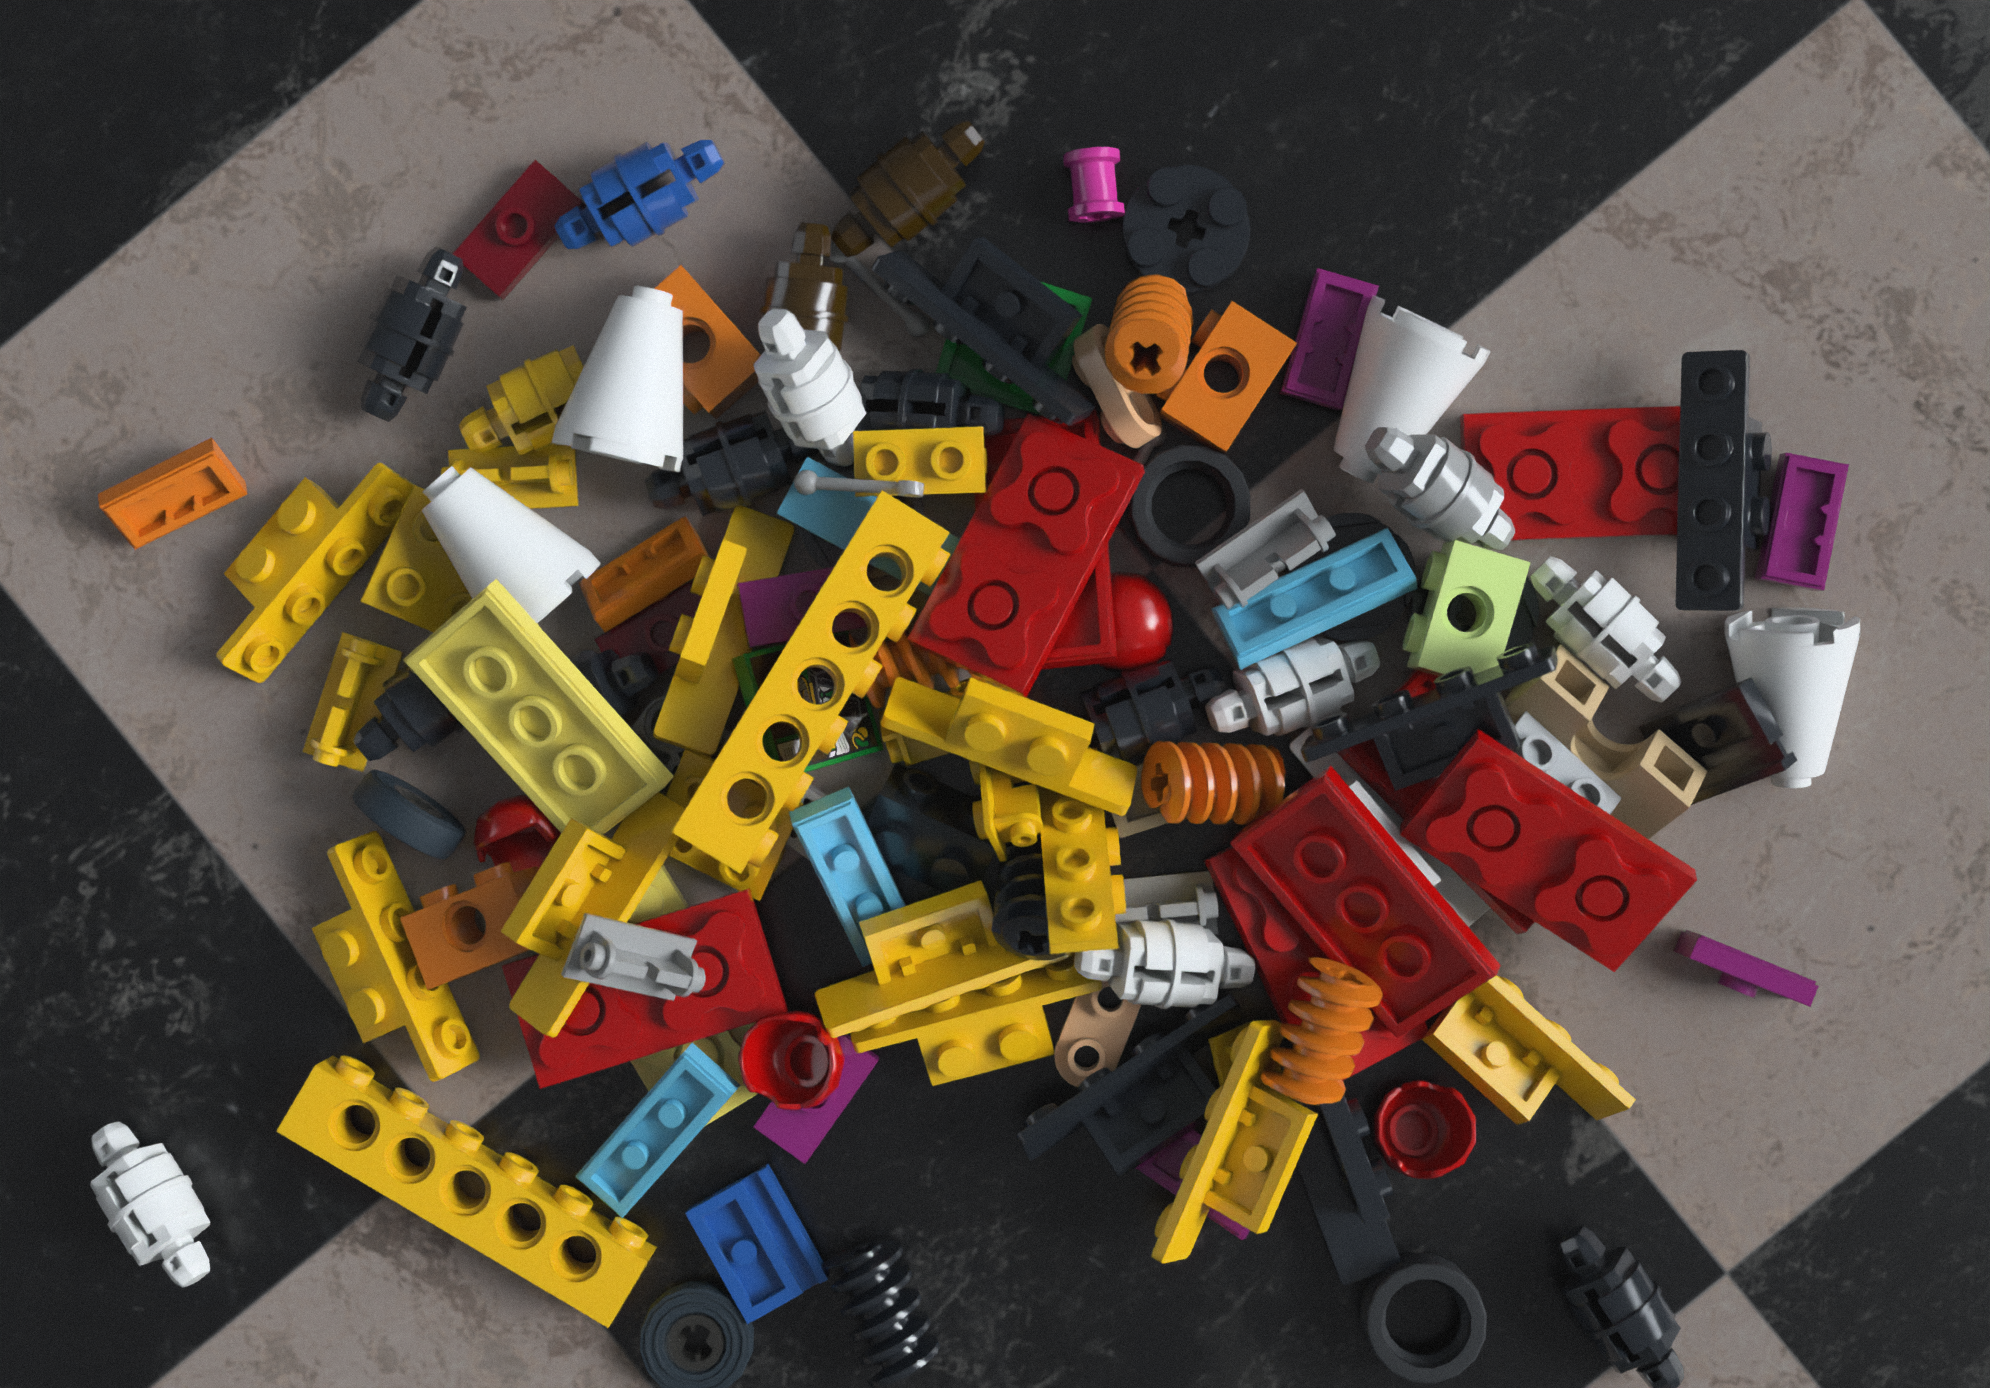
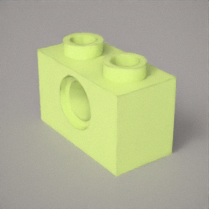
(1490, 583)

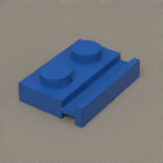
(757, 1243)

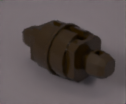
(907, 188)
(808, 287)

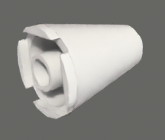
(1401, 380)
(631, 386)
(502, 539)
(1802, 672)

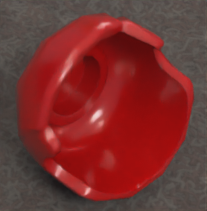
(1140, 620)
(514, 833)
(791, 1060)
(1424, 1129)

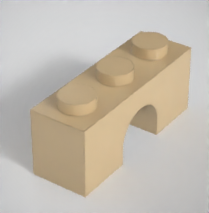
(1650, 776)

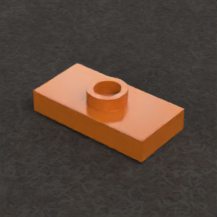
(172, 493)
(644, 574)

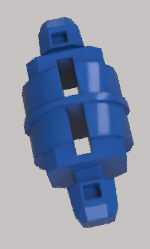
(630, 175)

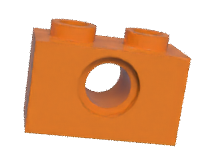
(1254, 352)
(728, 367)
(446, 931)

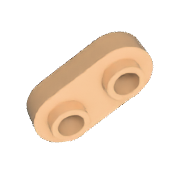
(1124, 413)
(1095, 1027)

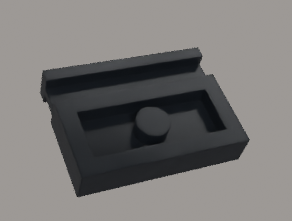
(1728, 736)

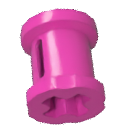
(1094, 184)

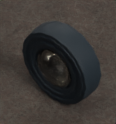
(408, 814)
(664, 1341)

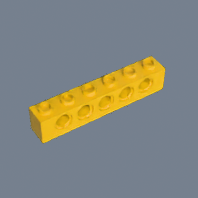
(886, 531)
(323, 1126)

